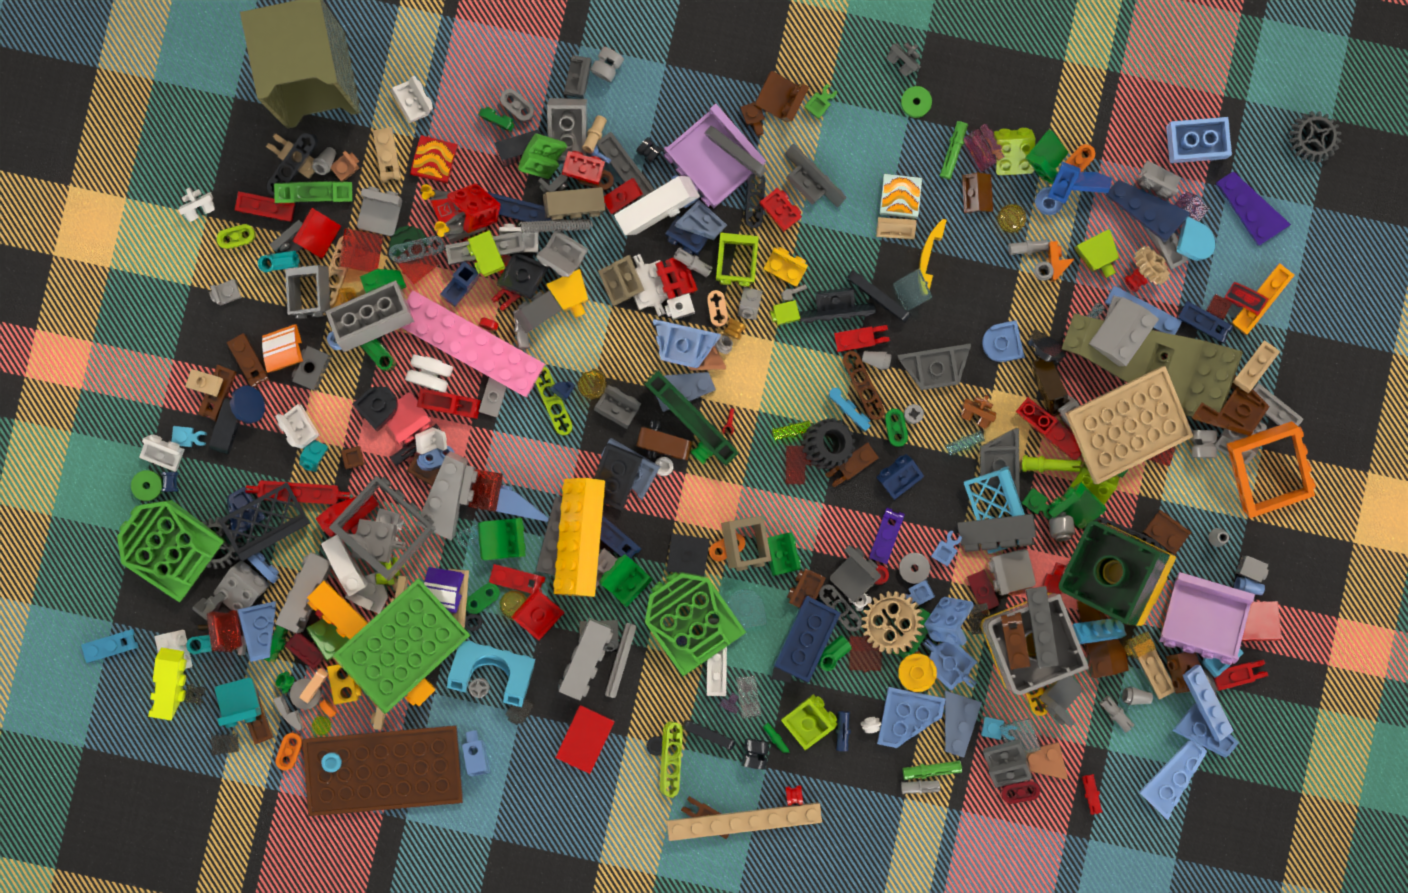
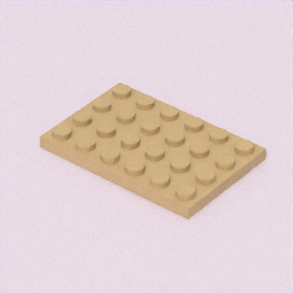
(1129, 425)

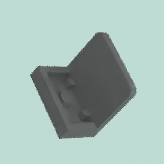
(855, 574)
(1060, 697)

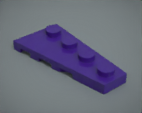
(1254, 212)

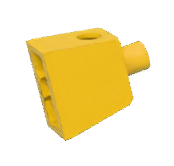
(570, 293)

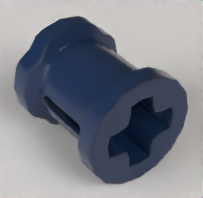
(169, 481)

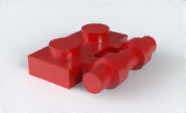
(681, 276)

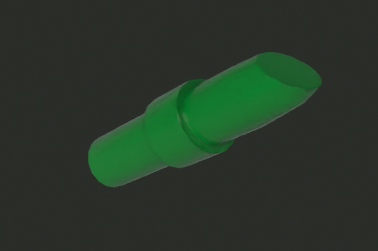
(775, 738)

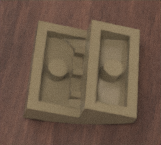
(621, 280)

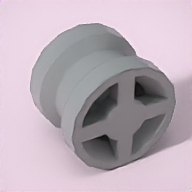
(910, 414)
(479, 690)

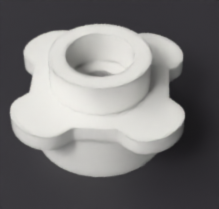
(860, 604)
(871, 725)

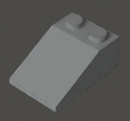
(568, 123)

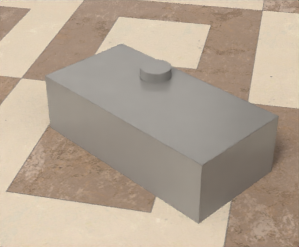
(369, 316)

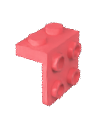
(408, 419)

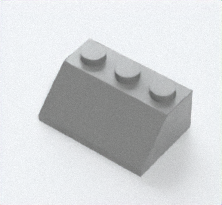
(1123, 331)

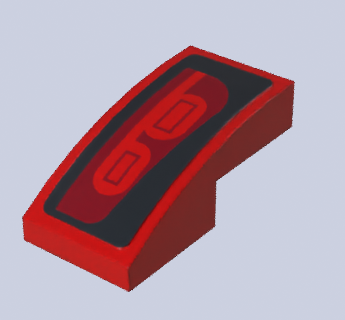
(1246, 298)

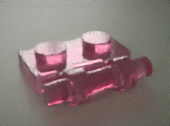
(979, 149)

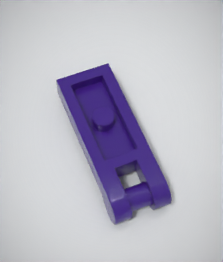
(886, 536)

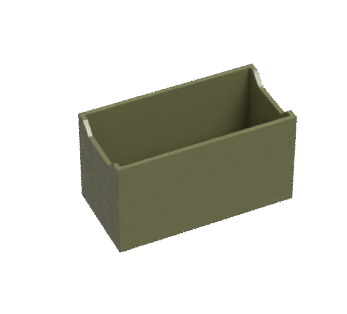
(299, 60)

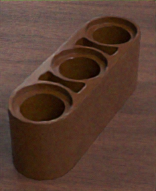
(664, 443)

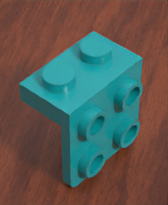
(237, 702)

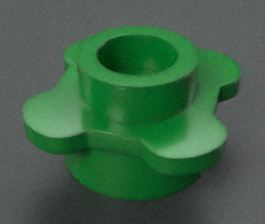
(284, 682)

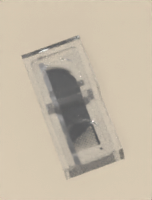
(748, 697)

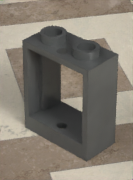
(293, 290)

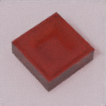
(1218, 306)

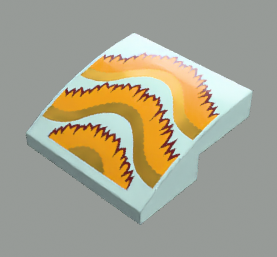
(900, 196)

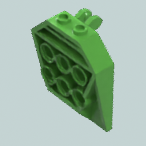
(139, 533)
(681, 591)

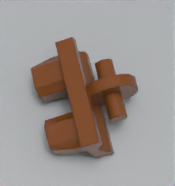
(986, 415)

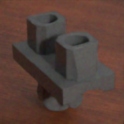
(910, 64)

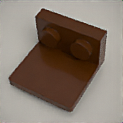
(781, 97)

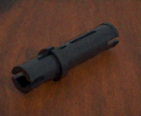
(397, 458)

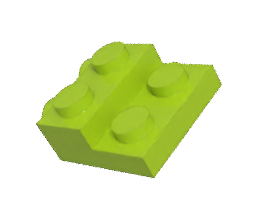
(810, 721)

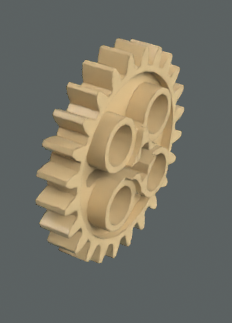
(906, 611)

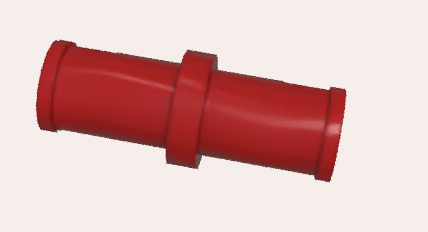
(1092, 794)

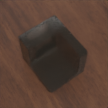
(224, 743)

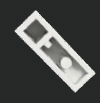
(344, 565)

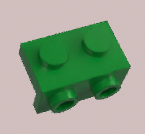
(783, 554)

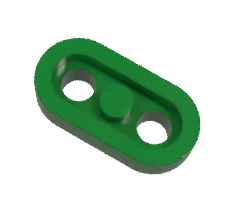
(490, 115)
(896, 427)
(482, 598)

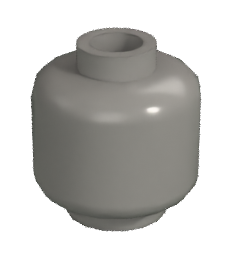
(1061, 527)

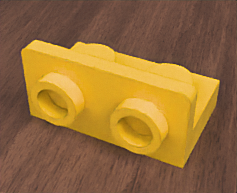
(785, 266)

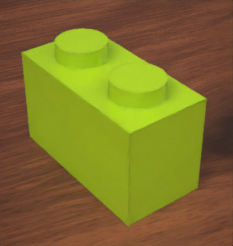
(486, 254)

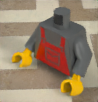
(449, 216)

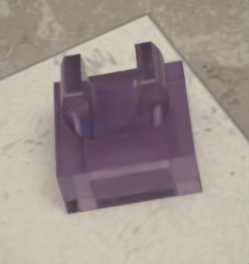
(729, 704)

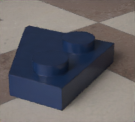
(237, 500)

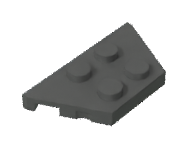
(936, 367)
(999, 454)

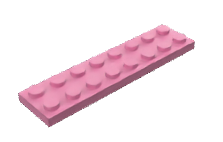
(472, 345)

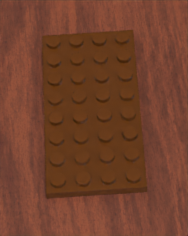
(384, 771)

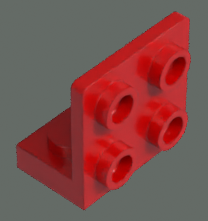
(478, 206)

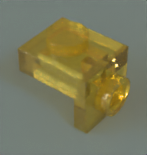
(1139, 645)

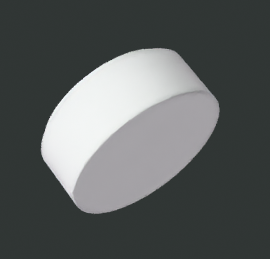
(666, 466)

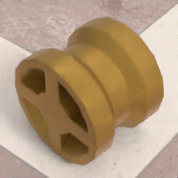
(734, 329)

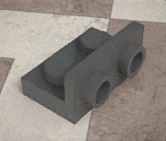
(285, 241)

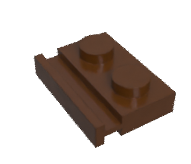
(1167, 532)

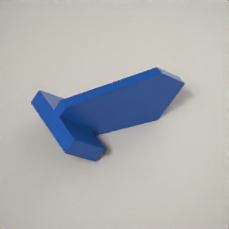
(1071, 178)

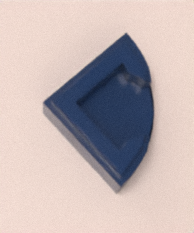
(562, 389)

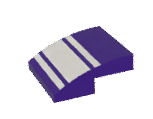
(445, 586)

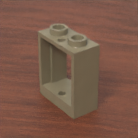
(731, 544)

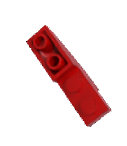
(1049, 428)

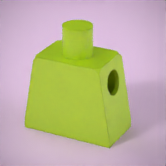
(1099, 253)

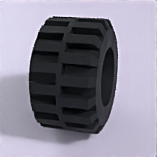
(841, 442)

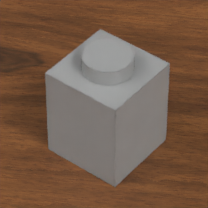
(1252, 569)

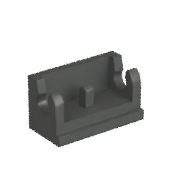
(578, 76)

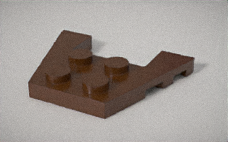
(1239, 414)

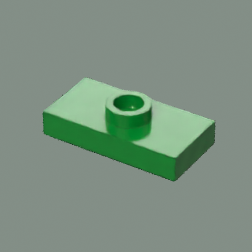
(278, 643)

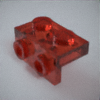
(224, 631)

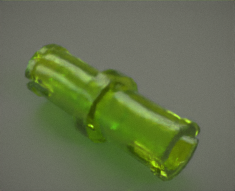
(790, 430)

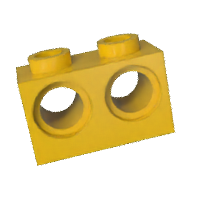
(338, 684)

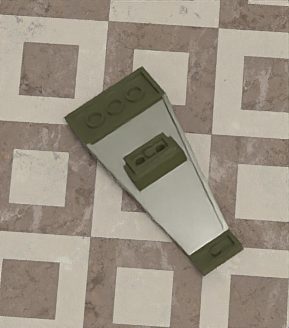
(1196, 367)

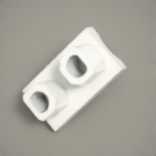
(189, 208)

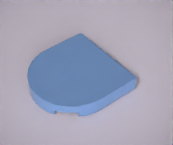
(1003, 342)

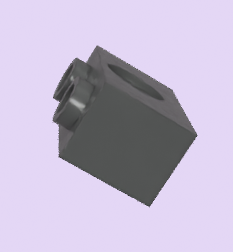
(313, 379)

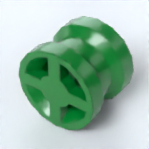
(702, 452)

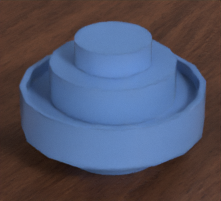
(1045, 204)

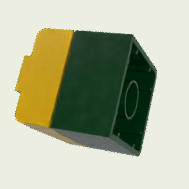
(1116, 573)

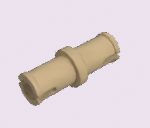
(594, 134)

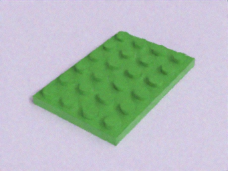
(401, 646)

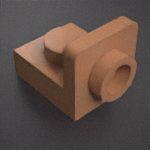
(345, 166)

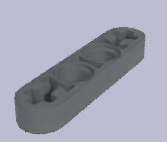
(735, 151)

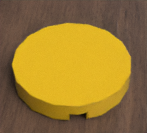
(917, 672)

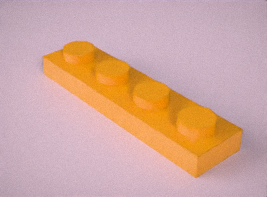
(1271, 289)

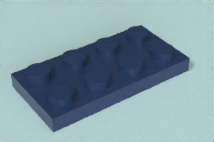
(806, 639)

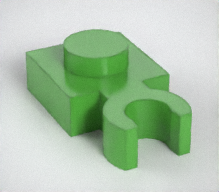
(819, 103)

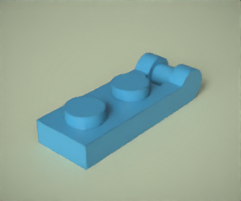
(849, 409)
(109, 646)

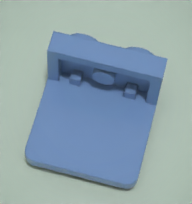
(946, 620)

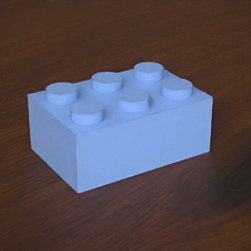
(1198, 140)

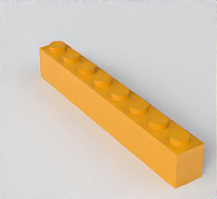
(349, 623)

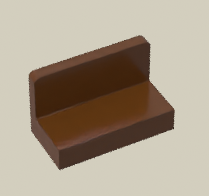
(977, 192)

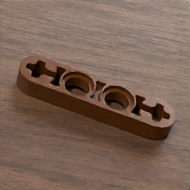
(866, 384)

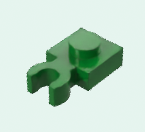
(1036, 502)

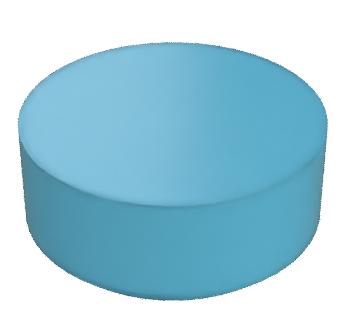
(331, 762)

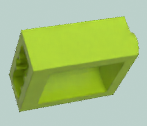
(739, 240)

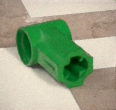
(378, 353)
(834, 652)

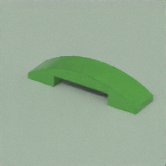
(313, 191)

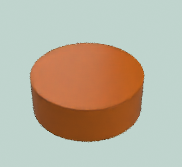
(328, 708)

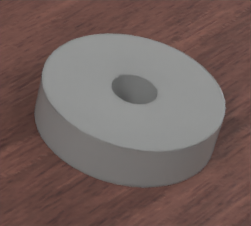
(922, 564)
(297, 689)

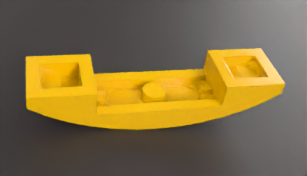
(936, 234)

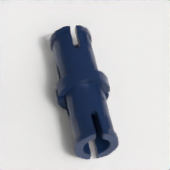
(843, 731)

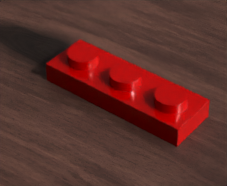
(264, 207)

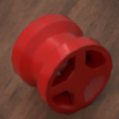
(1135, 280)
(794, 795)

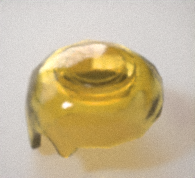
(1012, 218)
(592, 384)
(511, 602)

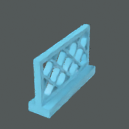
(1009, 492)

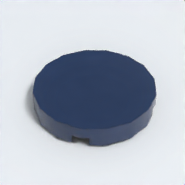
(247, 404)

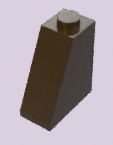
(1049, 385)

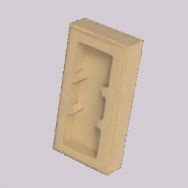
(896, 228)
(204, 382)

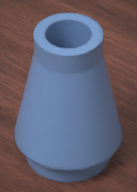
(1249, 585)

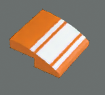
(281, 348)

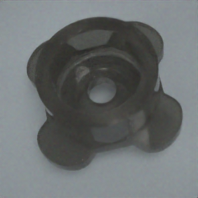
(199, 694)

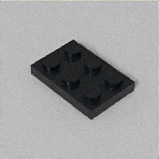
(619, 472)

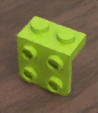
(1015, 146)
(1102, 490)

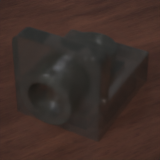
(976, 615)

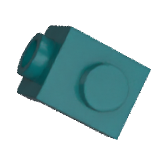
(313, 455)

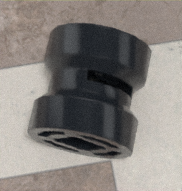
(649, 150)

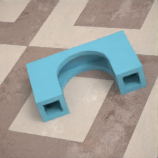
(472, 656)

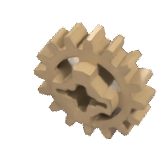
(1152, 265)

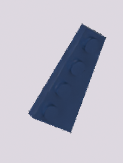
(1152, 212)

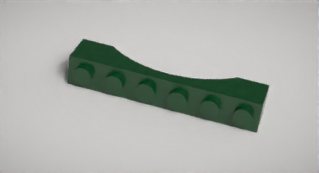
(691, 417)

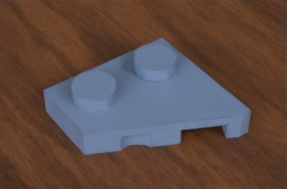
(701, 221)

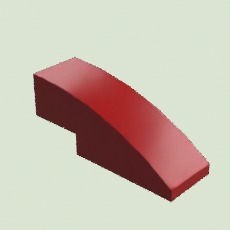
(449, 403)

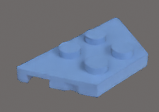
(683, 343)

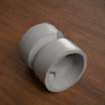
(604, 70)
(1204, 444)

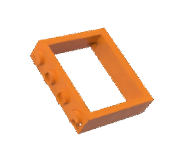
(1247, 443)

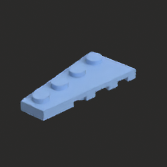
(1169, 783)

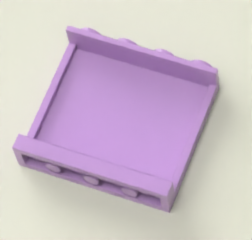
(707, 165)
(1206, 618)

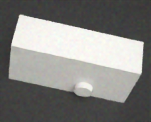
(657, 205)

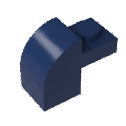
(461, 284)

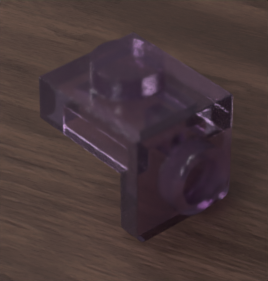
(1193, 204)

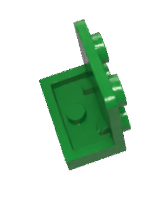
(1079, 504)
(501, 539)
(625, 580)

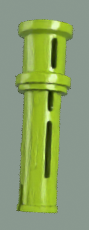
(1041, 464)

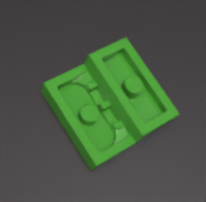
(542, 156)

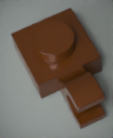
(753, 116)

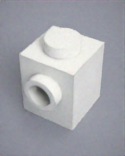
(679, 307)

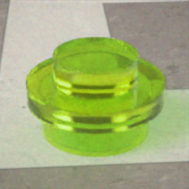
(321, 725)

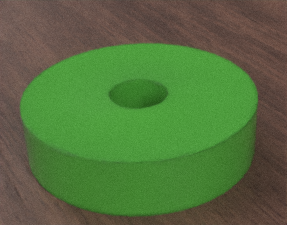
(910, 108)
(139, 490)

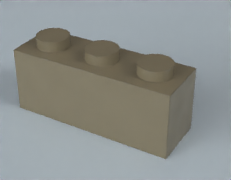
(574, 203)

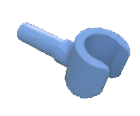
(597, 153)

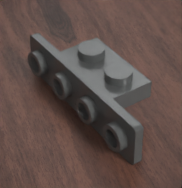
(810, 179)

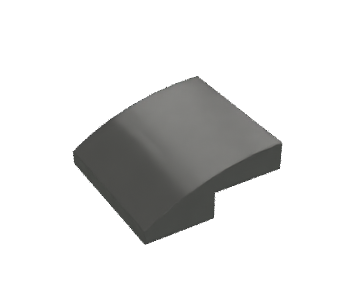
(1007, 763)

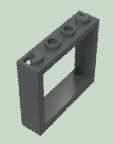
(358, 502)

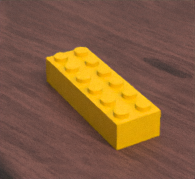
(579, 537)

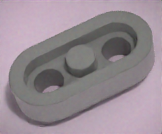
(517, 105)

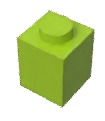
(785, 313)

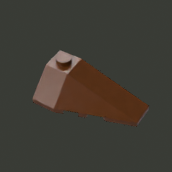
(1105, 656)

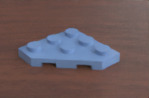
(907, 715)

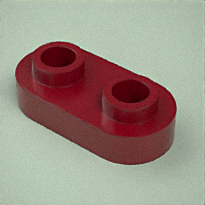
(1020, 794)

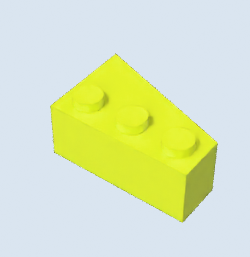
(168, 683)

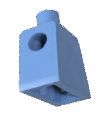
(478, 763)

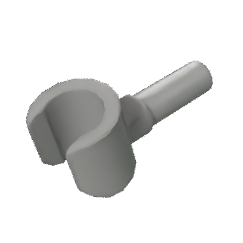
(787, 294)

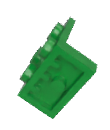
(1047, 156)

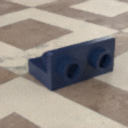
(691, 242)
(900, 476)

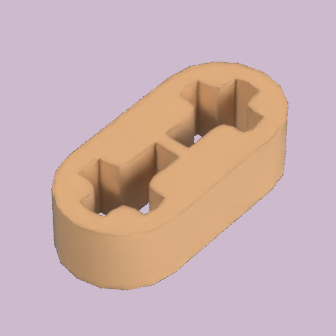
(722, 307)
(313, 685)

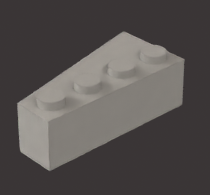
(444, 496)
(296, 609)
(584, 659)

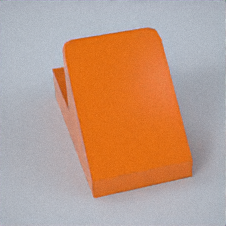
(1053, 258)

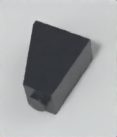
(512, 149)

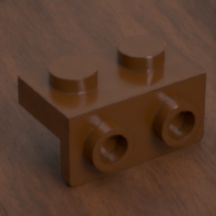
(808, 585)

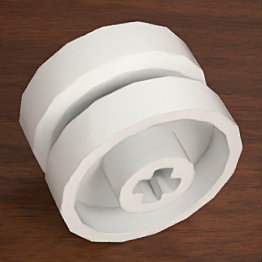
(429, 373)

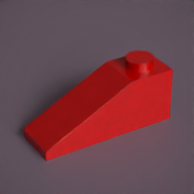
(333, 512)

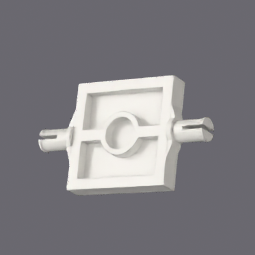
(652, 284)

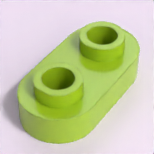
(236, 235)

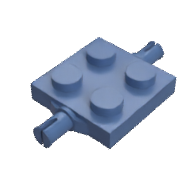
(952, 663)

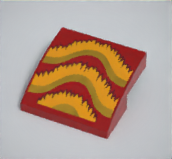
(434, 159)

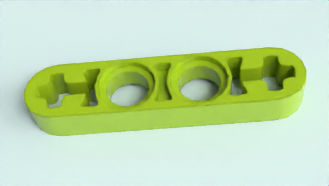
(550, 401)
(674, 759)

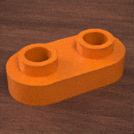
(1077, 160)
(720, 544)
(289, 751)

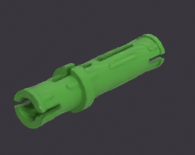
(956, 142)
(923, 771)

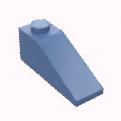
(513, 503)

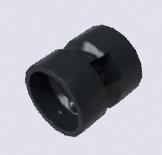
(755, 754)

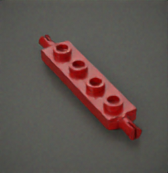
(303, 492)

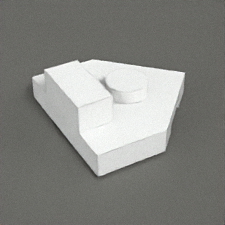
(372, 596)

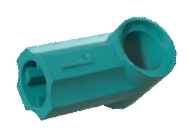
(279, 261)
(205, 644)

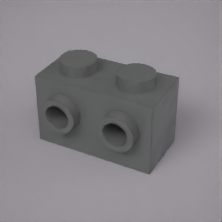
(536, 312)

